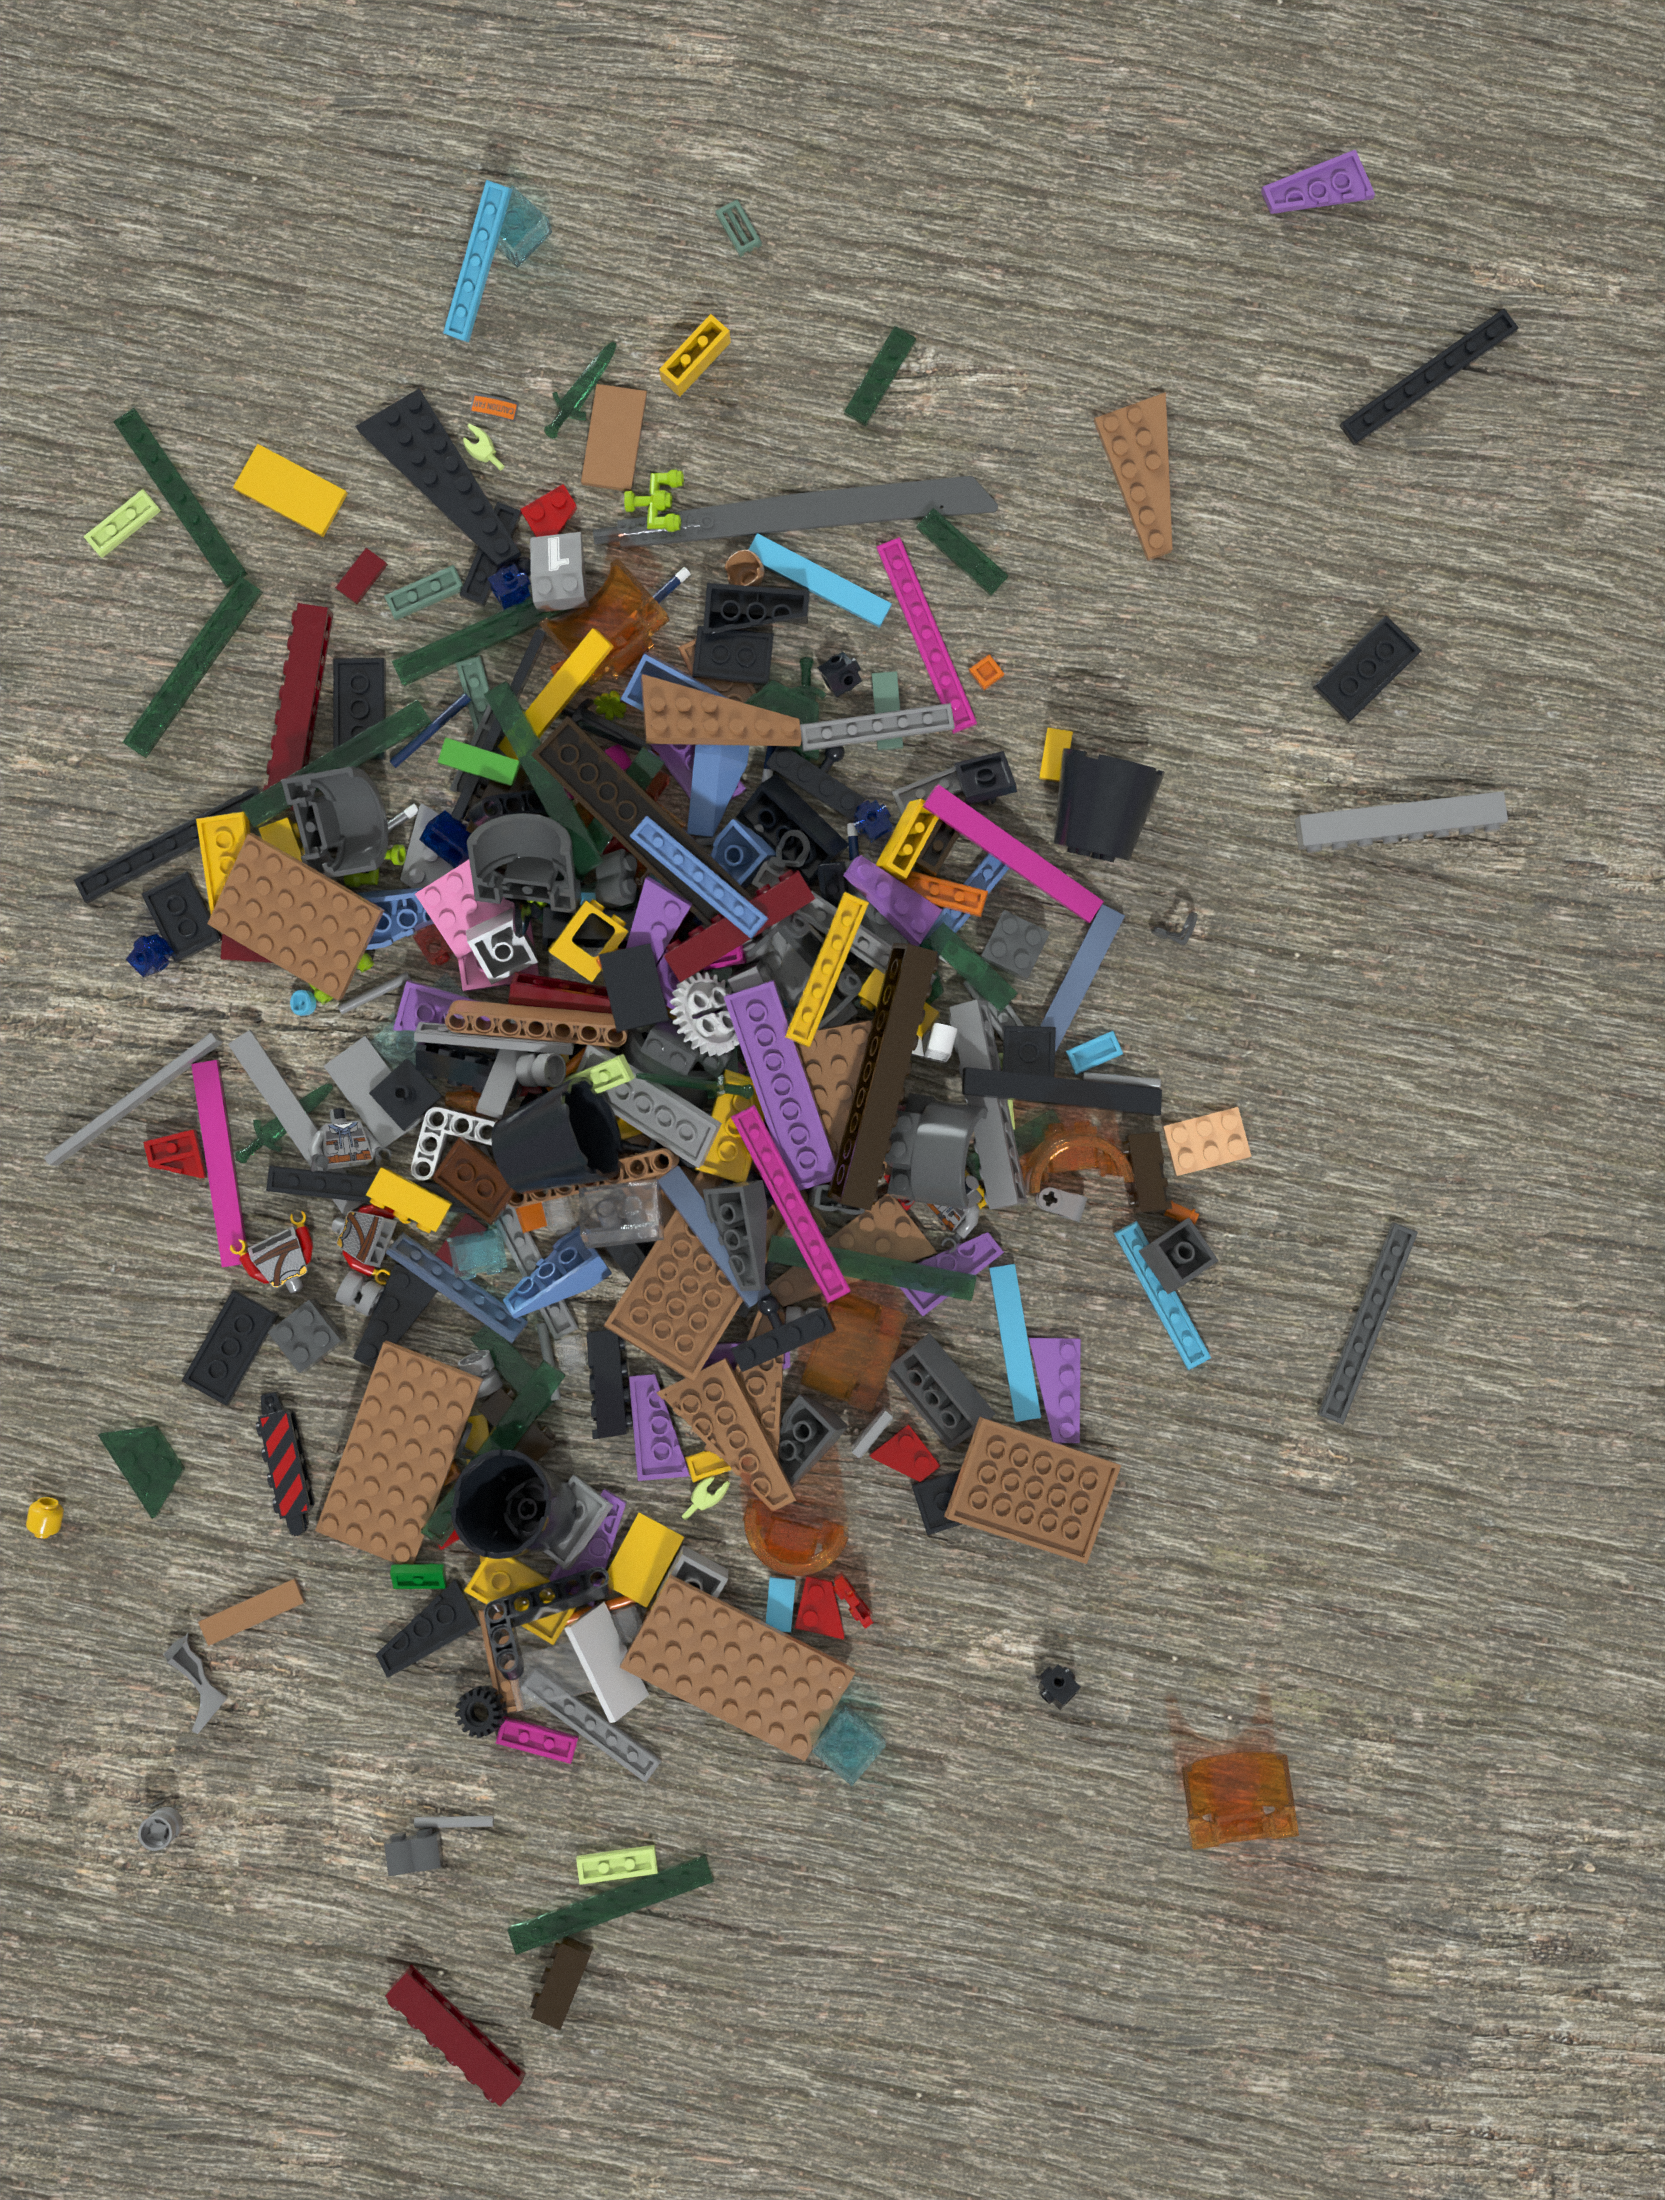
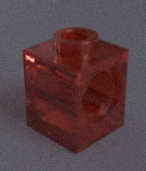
(424, 940)

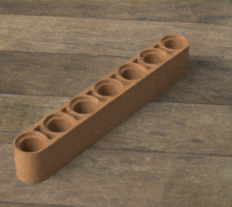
(527, 1029)
(628, 1173)

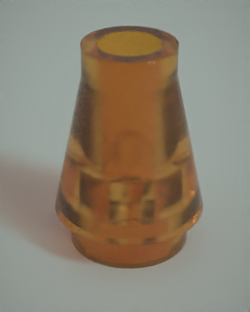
(463, 1100)

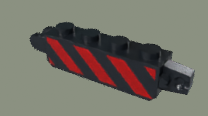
(286, 1463)

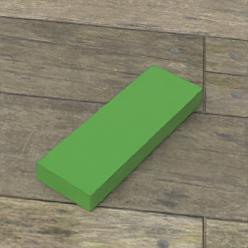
(479, 762)

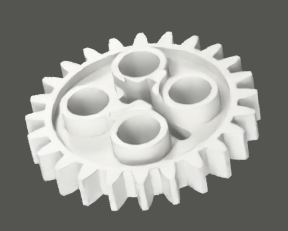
(704, 996)

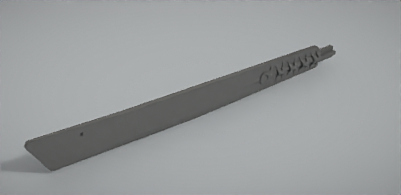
(809, 511)

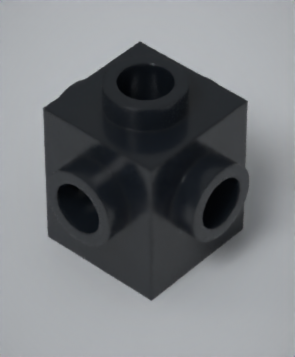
(840, 673)
(1058, 1695)

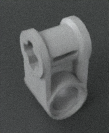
(1065, 1203)

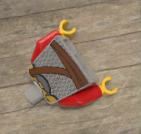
(365, 1238)
(280, 1257)

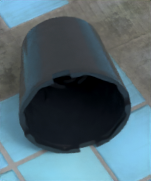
(1103, 804)
(558, 1140)
(497, 1505)

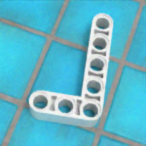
(937, 1043)
(441, 1134)

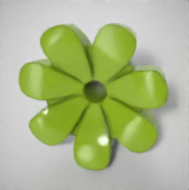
(610, 705)

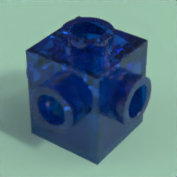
(510, 586)
(872, 829)
(150, 955)

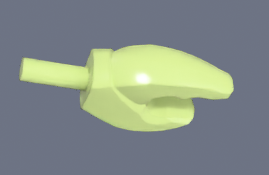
(484, 449)
(703, 1499)

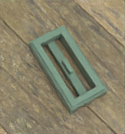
(748, 246)

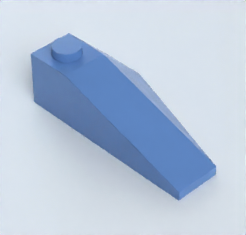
(657, 668)
(713, 784)
(740, 853)
(401, 915)
(561, 1275)

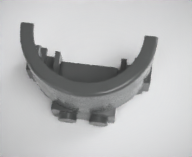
(344, 817)
(536, 858)
(669, 1055)
(932, 1151)

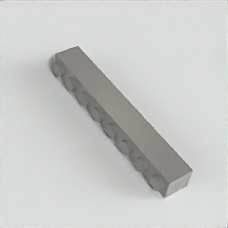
(1401, 821)
(995, 1134)

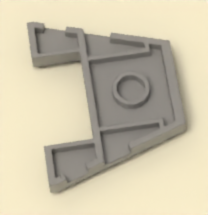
(421, 863)

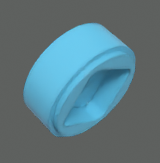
(303, 1002)

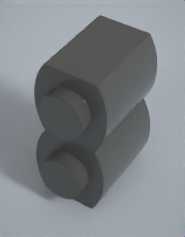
(616, 879)
(818, 1199)
(413, 1852)

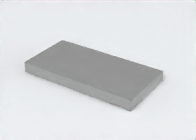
(356, 1074)

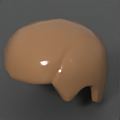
(744, 569)

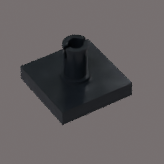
(985, 778)
(405, 1094)

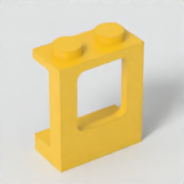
(574, 956)

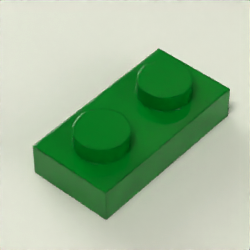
(418, 1576)

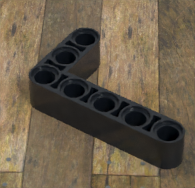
(497, 806)
(536, 1610)

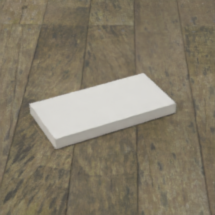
(600, 1655)

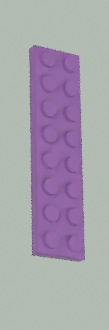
(781, 1084)

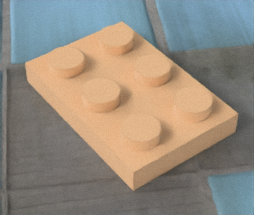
(1206, 1141)

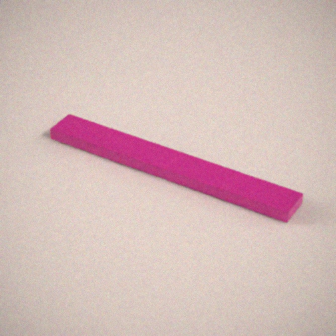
(925, 632)
(1012, 853)
(219, 1160)
(790, 1204)

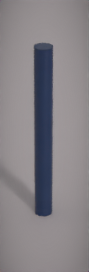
(430, 730)

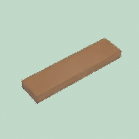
(252, 1611)
(498, 1681)

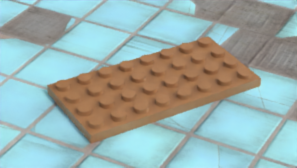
(681, 1296)
(398, 1454)
(737, 1668)

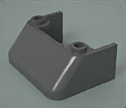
(807, 944)

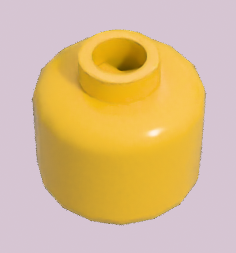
(44, 1517)

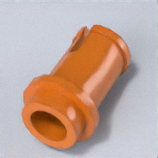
(1181, 1213)

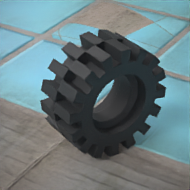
(468, 1716)

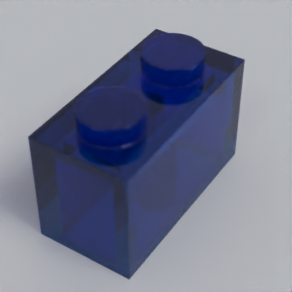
(447, 839)

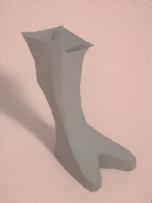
(190, 1664)

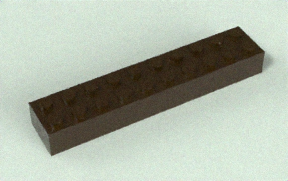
(621, 806)
(883, 1075)

